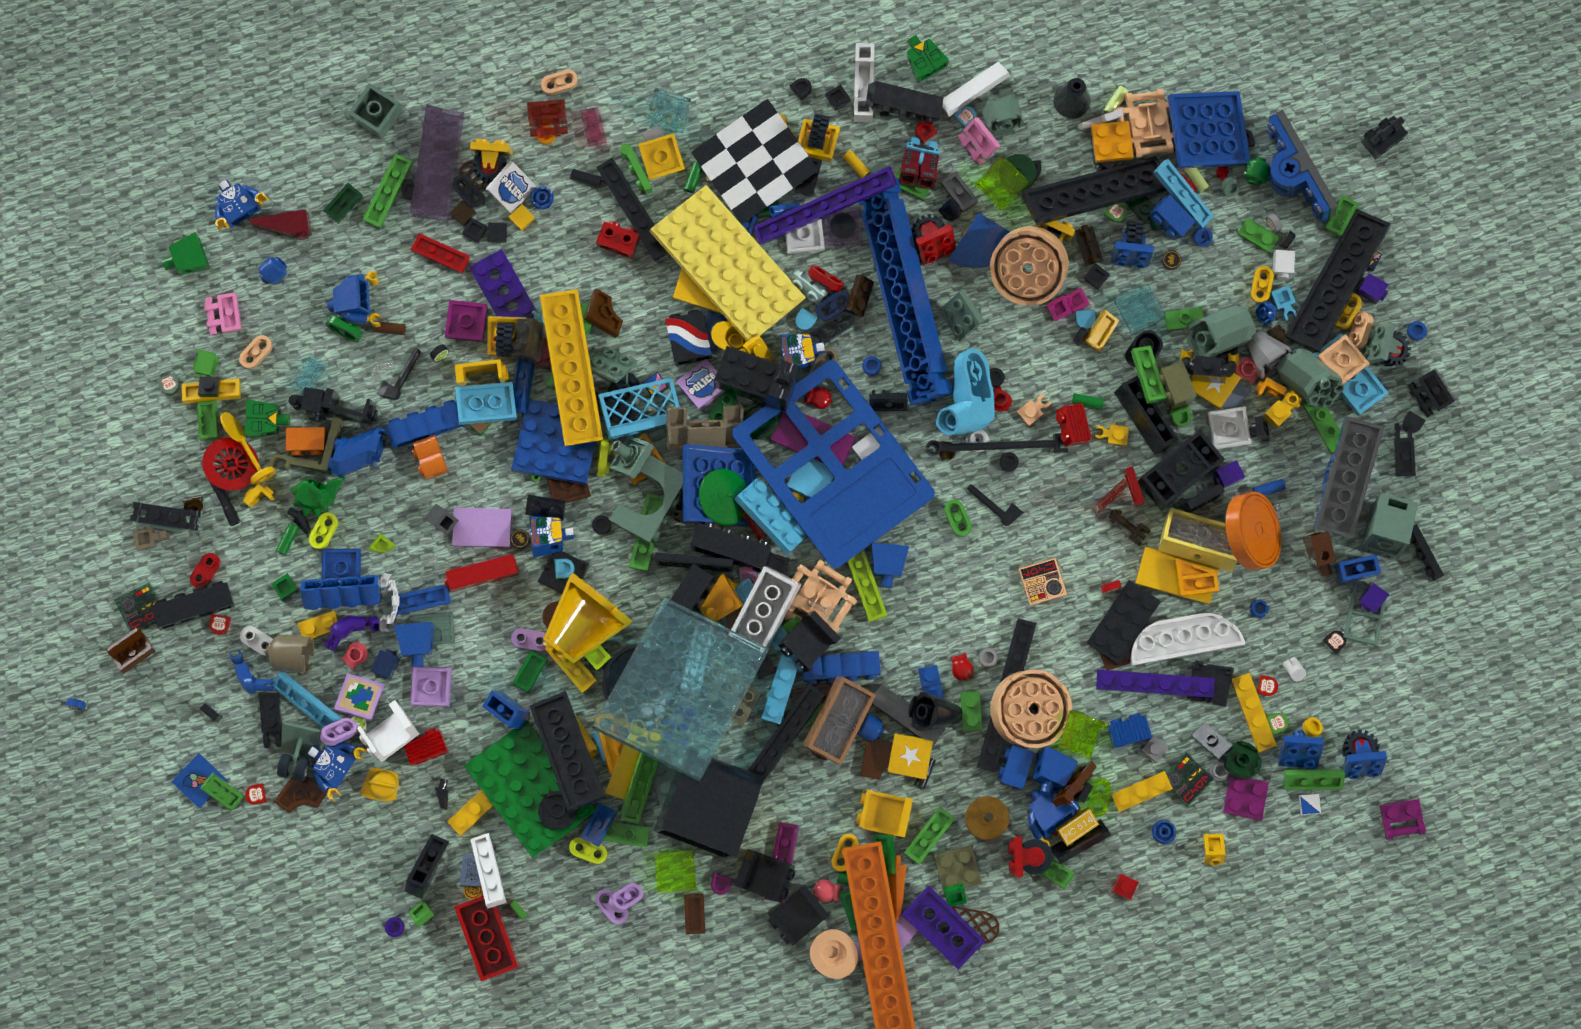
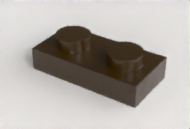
(859, 295)

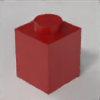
(1124, 887)

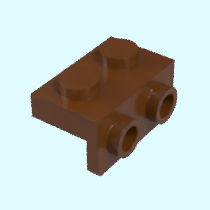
(130, 650)

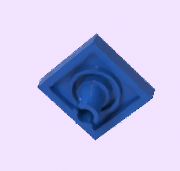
(1300, 751)

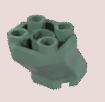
(1221, 331)
(1310, 378)

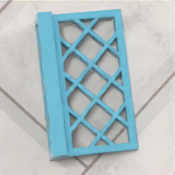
(642, 425)

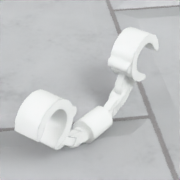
(387, 585)

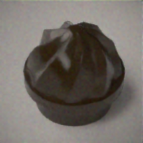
(1277, 333)

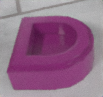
(721, 884)

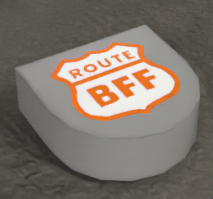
(1274, 222)

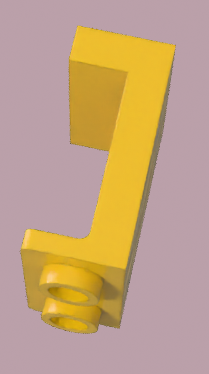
(884, 813)

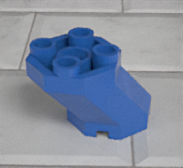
(357, 452)

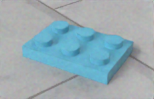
(485, 403)

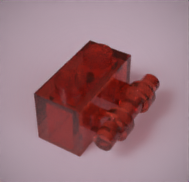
(547, 113)

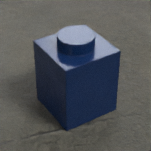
(385, 664)

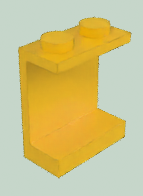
(489, 366)

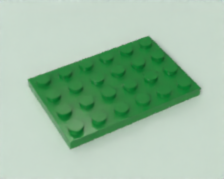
(515, 780)

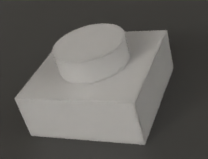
(1155, 749)

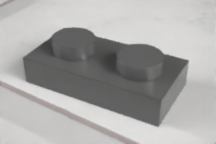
(959, 191)

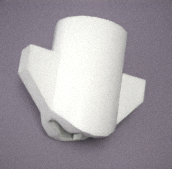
(1294, 669)

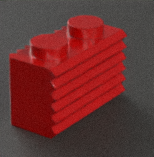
(1073, 425)
(426, 747)

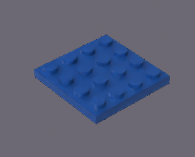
(1208, 129)
(542, 447)
(699, 462)

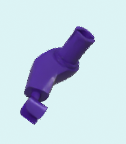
(349, 624)

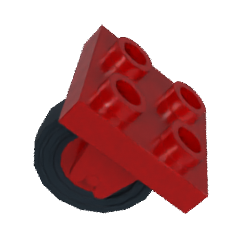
(1032, 857)

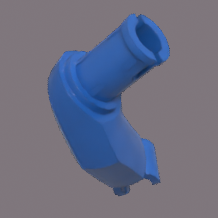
(247, 680)

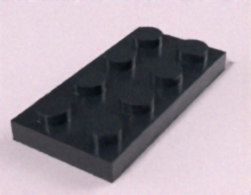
(1123, 622)

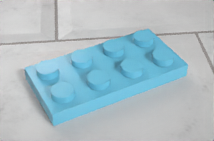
(1362, 389)
(771, 515)

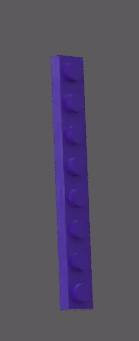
(825, 205)

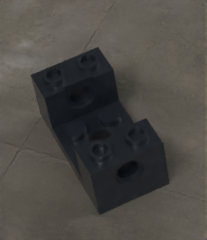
(1164, 481)

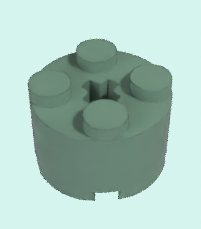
(1002, 115)

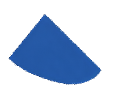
(978, 243)

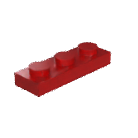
(440, 253)

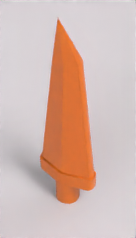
(897, 885)

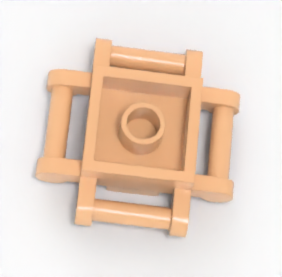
(1148, 123)
(822, 593)

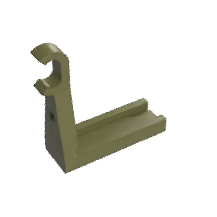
(334, 433)

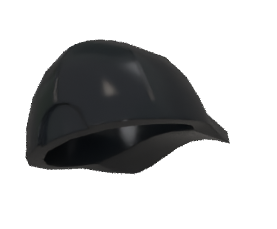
(1146, 337)

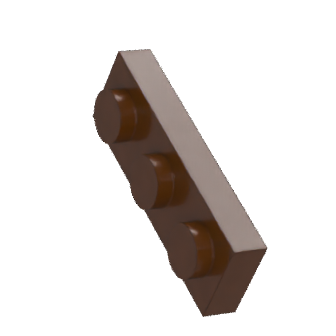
(1074, 784)

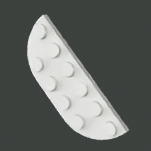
(1184, 638)

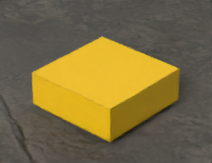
(521, 217)

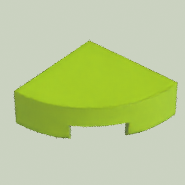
(381, 544)

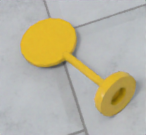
(236, 432)

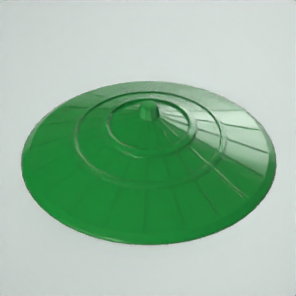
(718, 495)

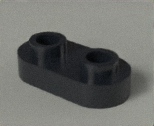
(468, 191)

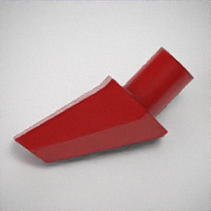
(1222, 172)

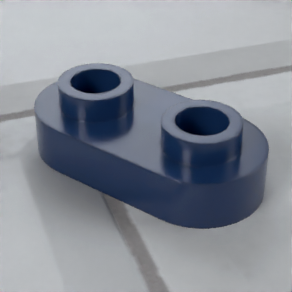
(832, 305)

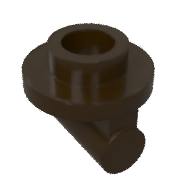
(945, 456)
(193, 503)

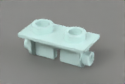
(814, 292)

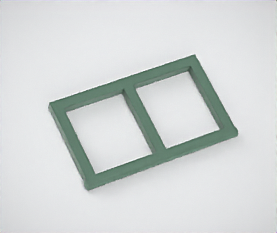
(1353, 611)

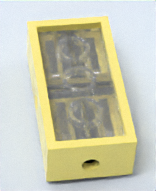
(1197, 539)

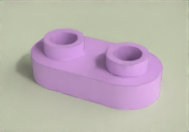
(530, 639)
(337, 732)
(622, 899)
(605, 907)

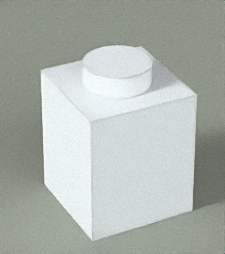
(1283, 264)

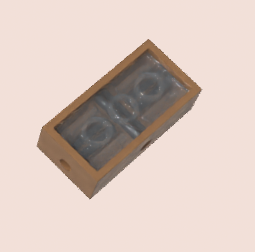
(839, 720)

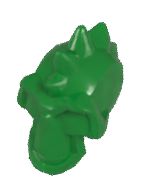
(315, 495)

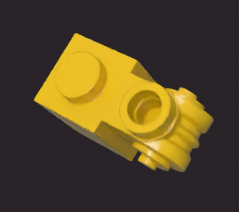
(1282, 410)

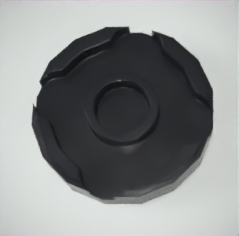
(554, 812)

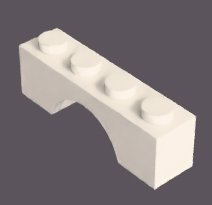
(863, 76)

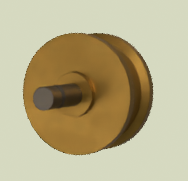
(987, 818)

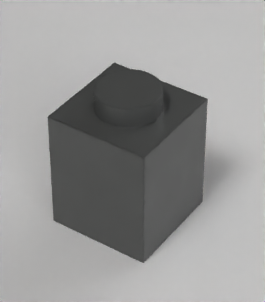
(441, 519)

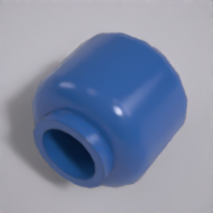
(272, 270)
(871, 728)

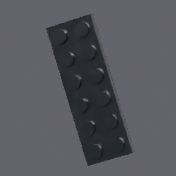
(567, 751)

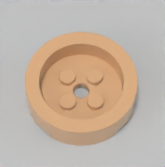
(1034, 247)
(1011, 707)

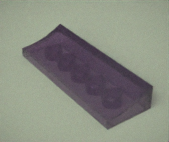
(437, 164)

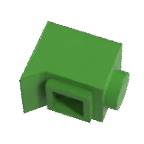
(205, 364)

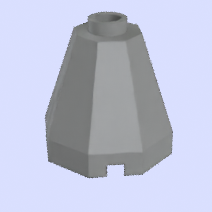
(1266, 354)

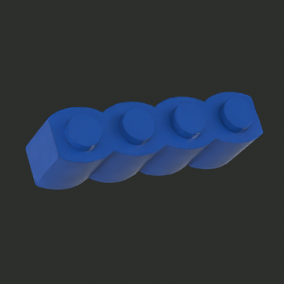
(423, 425)
(340, 592)
(844, 665)

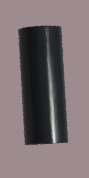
(586, 178)
(921, 783)

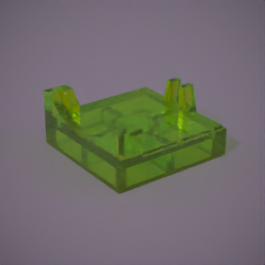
(1002, 183)
(1081, 733)
(675, 871)

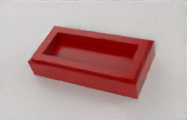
(1134, 486)

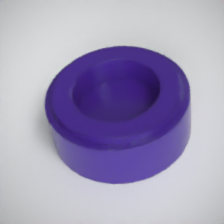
(394, 927)

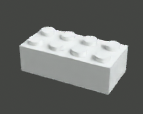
(766, 606)

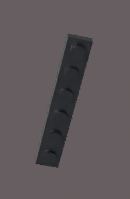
(631, 206)
(787, 732)

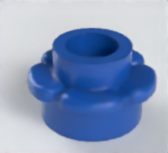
(1259, 603)

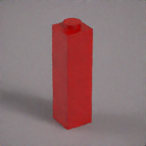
(481, 573)

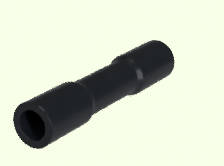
(228, 509)

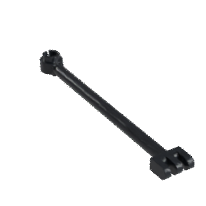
(1055, 443)

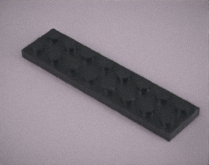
(1093, 191)
(1337, 281)

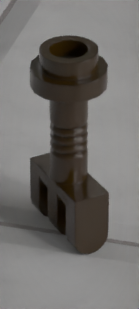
(1136, 531)

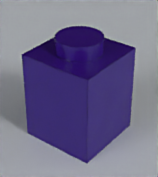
(1373, 289)
(1228, 475)
(1373, 598)

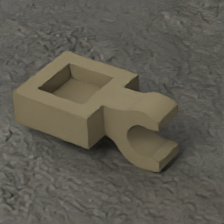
(147, 538)

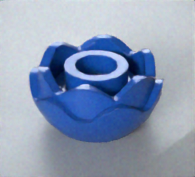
(542, 192)
(1266, 312)
(1170, 832)

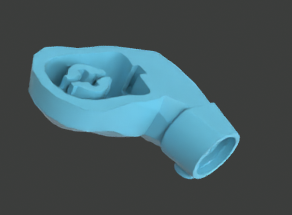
(971, 395)

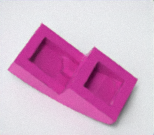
(1068, 304)

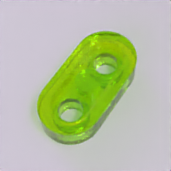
(1099, 797)

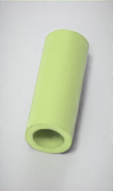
(1116, 99)
(1197, 179)

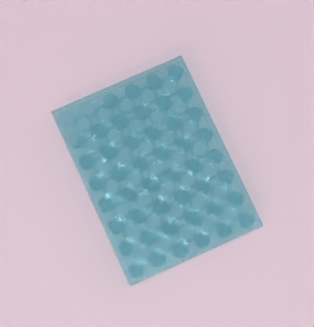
(681, 689)

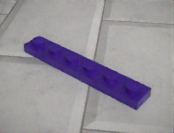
(1155, 684)

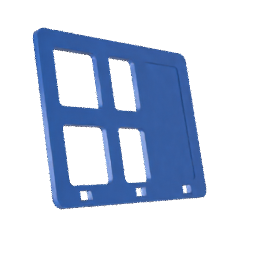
(860, 500)

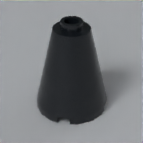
(1072, 99)
(933, 712)

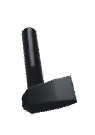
(393, 392)
(1007, 517)

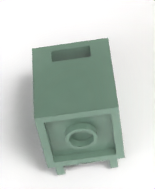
(1389, 525)

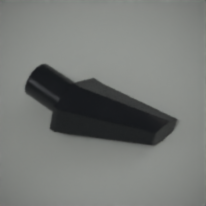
(299, 519)
(442, 794)

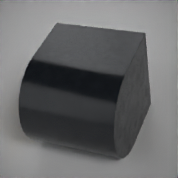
(711, 811)

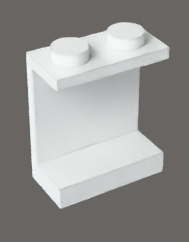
(389, 734)

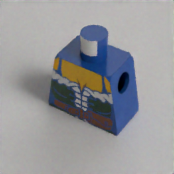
(799, 349)
(548, 535)

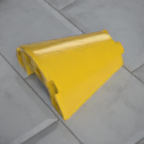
(582, 621)

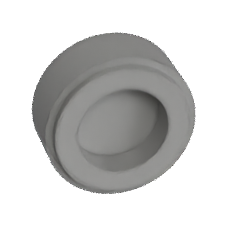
(987, 657)

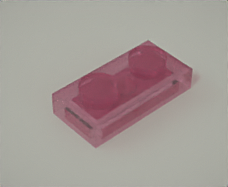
(593, 126)

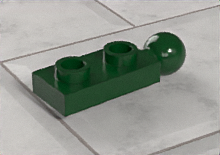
(1141, 208)

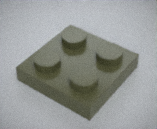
(958, 867)

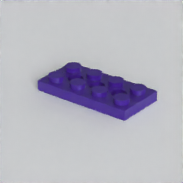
(508, 278)
(943, 941)

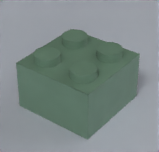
(375, 111)

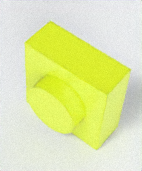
(598, 657)

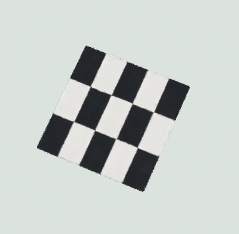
(754, 161)

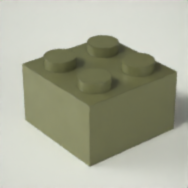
(1177, 386)

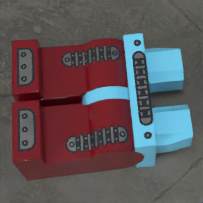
(920, 157)

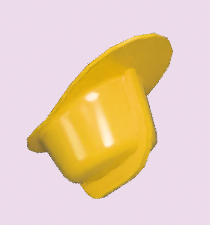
(725, 335)
(380, 785)

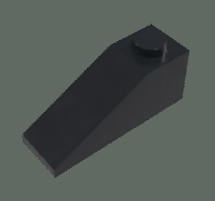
(426, 866)

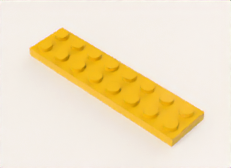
(571, 367)

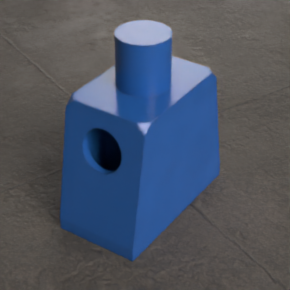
(888, 562)
(415, 641)
(1052, 770)

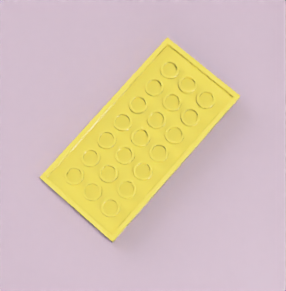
(727, 264)

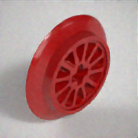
(215, 478)

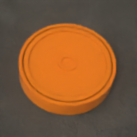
(1253, 531)

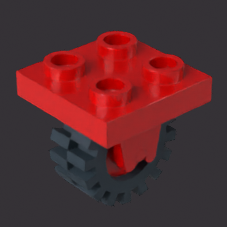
(932, 238)

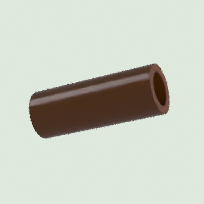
(391, 328)

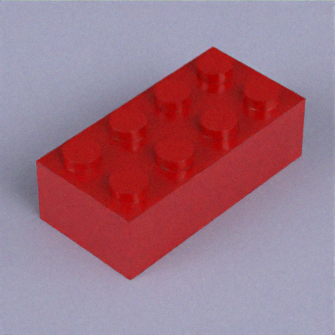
(487, 938)

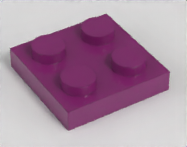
(466, 321)
(1246, 798)

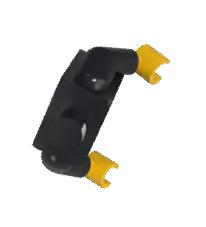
(1209, 368)

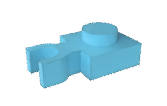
(1283, 299)

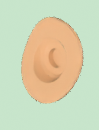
(834, 954)

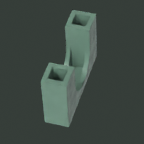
(647, 526)

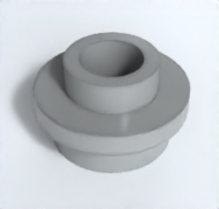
(1225, 774)

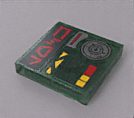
(137, 608)
(1188, 779)

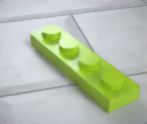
(867, 587)

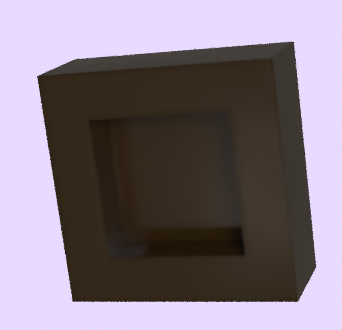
(463, 213)

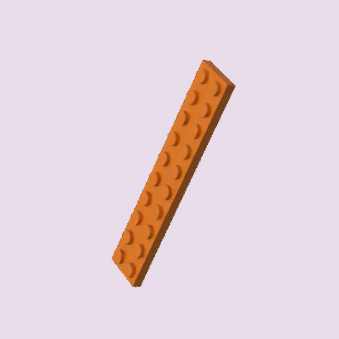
(878, 936)

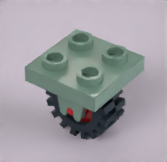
(1386, 346)

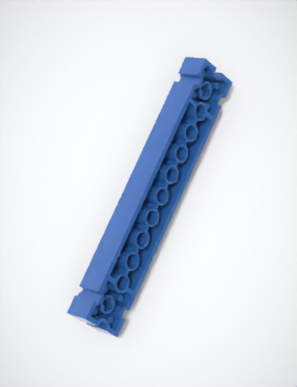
(905, 297)

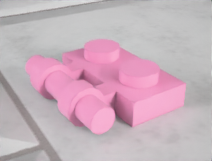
(981, 138)
(228, 311)

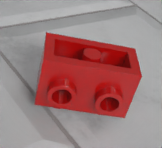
(618, 239)

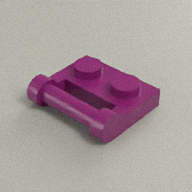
(1402, 812)

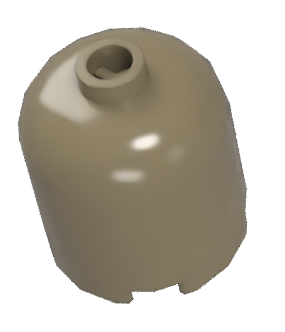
(291, 653)

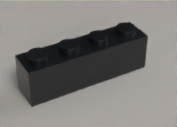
(904, 102)
(1146, 416)
(193, 605)

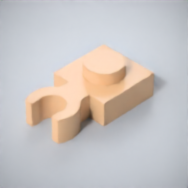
(1032, 411)

